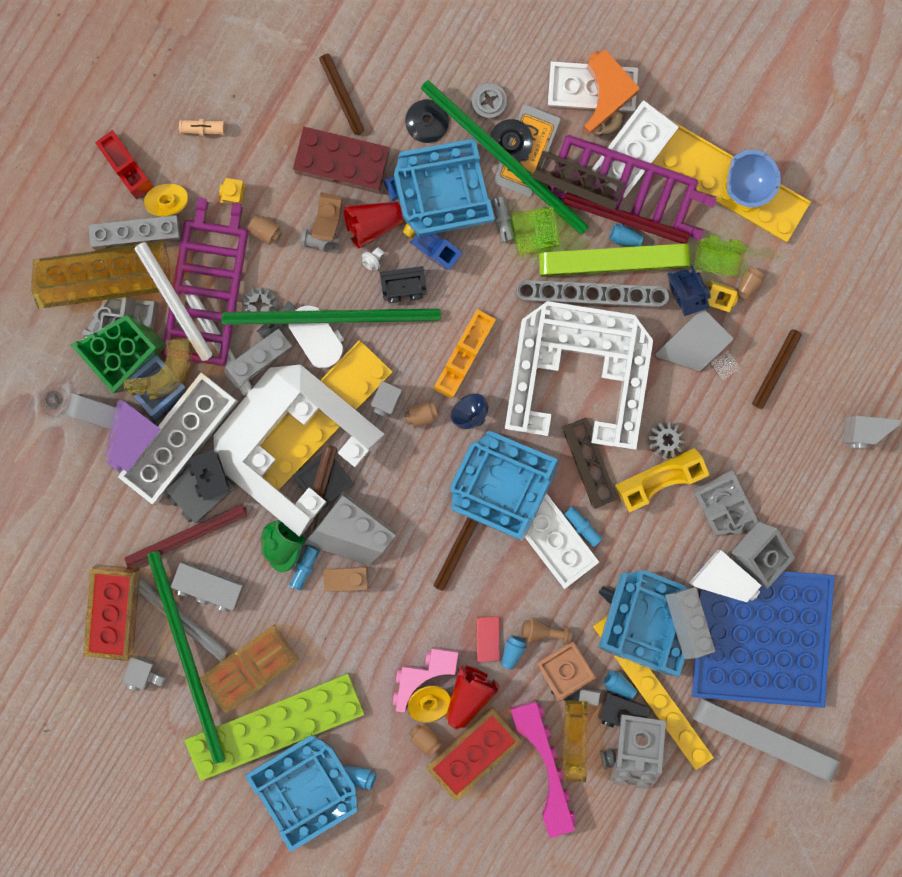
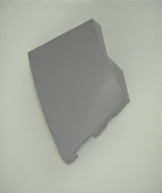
(114, 309)
(696, 342)
(726, 505)

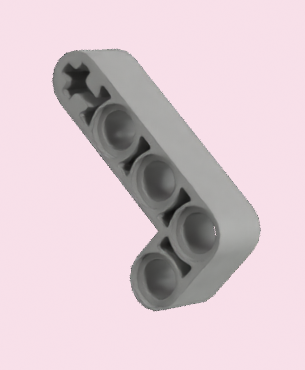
(91, 411)

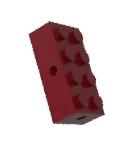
(341, 160)

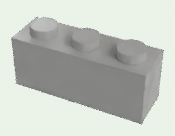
(257, 358)
(207, 586)
(690, 623)

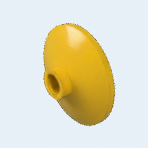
(166, 200)
(428, 704)

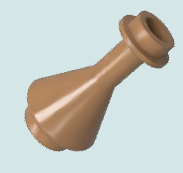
(535, 630)

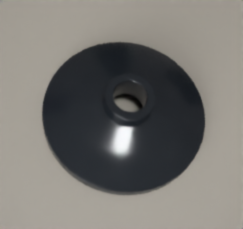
(424, 131)
(521, 134)

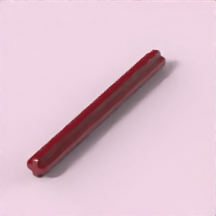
(627, 219)
(187, 535)

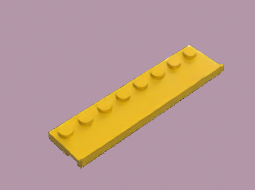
(710, 165)
(293, 444)

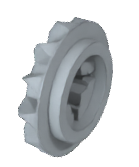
(491, 90)
(267, 298)

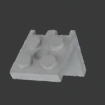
(639, 763)

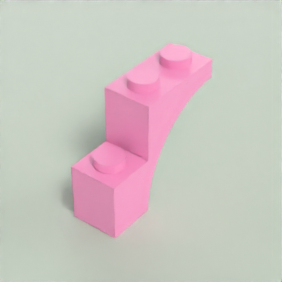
(440, 662)

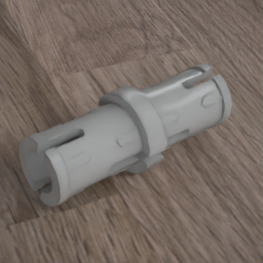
(503, 219)

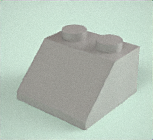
(866, 431)
(763, 554)

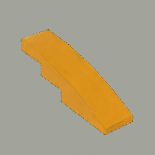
(464, 354)

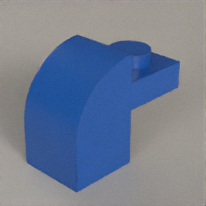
(437, 250)

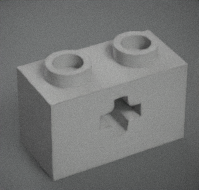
(386, 399)

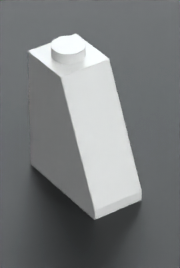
(726, 578)

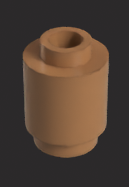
(264, 229)
(421, 414)
(425, 739)

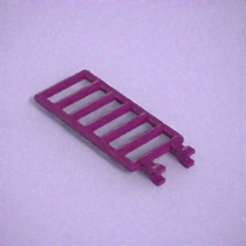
(651, 170)
(181, 267)

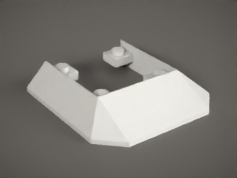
(585, 331)
(274, 395)

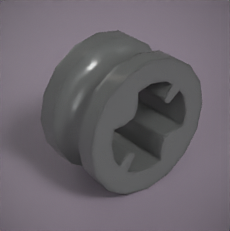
(607, 758)

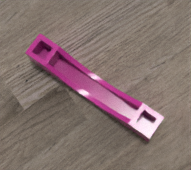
(555, 812)

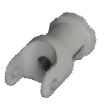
(325, 246)

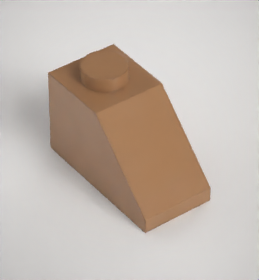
(346, 579)

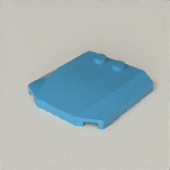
(442, 188)
(502, 484)
(642, 625)
(305, 790)

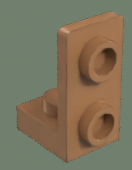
(327, 217)

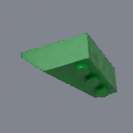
(119, 350)

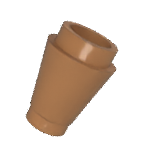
(750, 282)

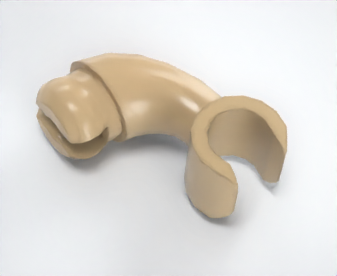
(614, 124)

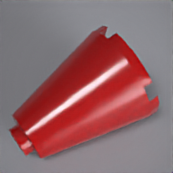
(371, 221)
(469, 696)

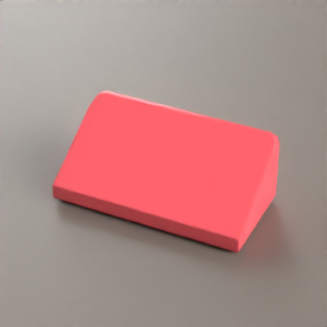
(487, 639)

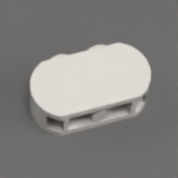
(318, 341)

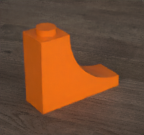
(612, 86)

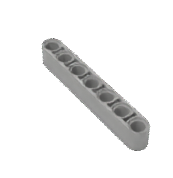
(602, 290)
(766, 740)

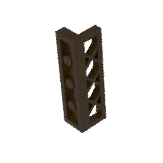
(576, 188)
(582, 467)

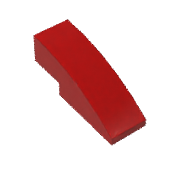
(124, 164)

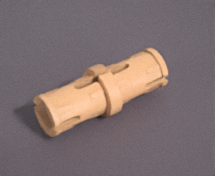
(201, 127)

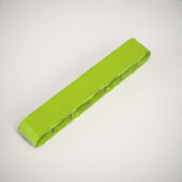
(614, 260)

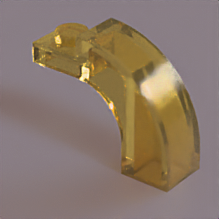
(169, 377)
(574, 741)

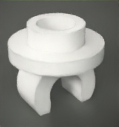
(370, 260)

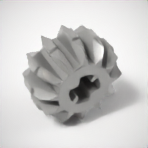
(659, 440)

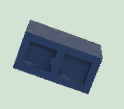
(689, 291)

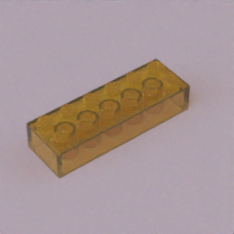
(95, 276)

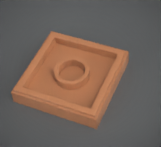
(566, 671)

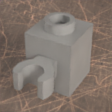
(141, 673)

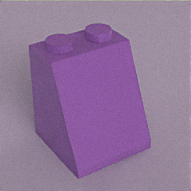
(128, 437)

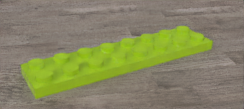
(277, 725)

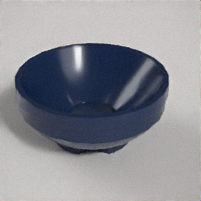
(467, 409)

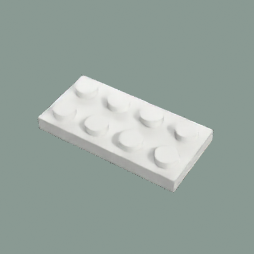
(575, 88)
(641, 138)
(559, 544)

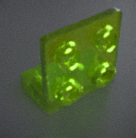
(719, 256)

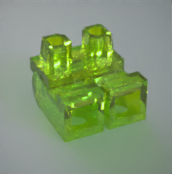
(545, 228)

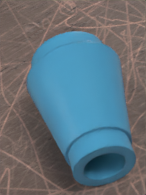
(625, 236)
(513, 651)
(620, 685)
(362, 777)

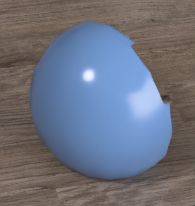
(752, 178)

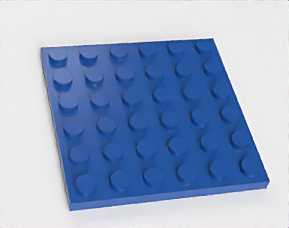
(769, 646)

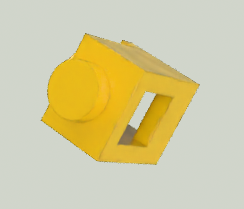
(232, 191)
(728, 299)

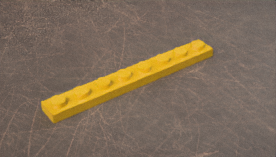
(664, 708)

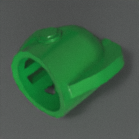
(281, 548)

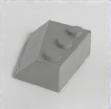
(351, 532)

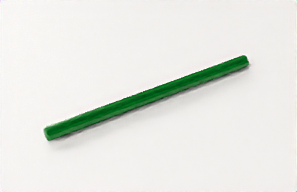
(504, 157)
(330, 316)
(186, 657)

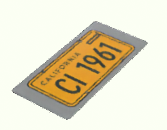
(543, 128)

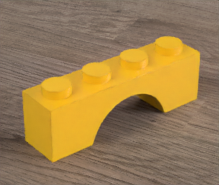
(639, 489)

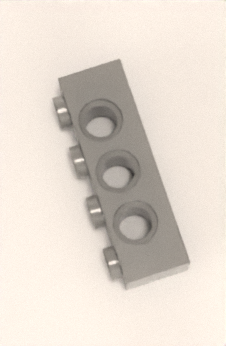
(134, 232)

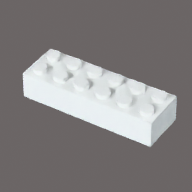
(180, 437)

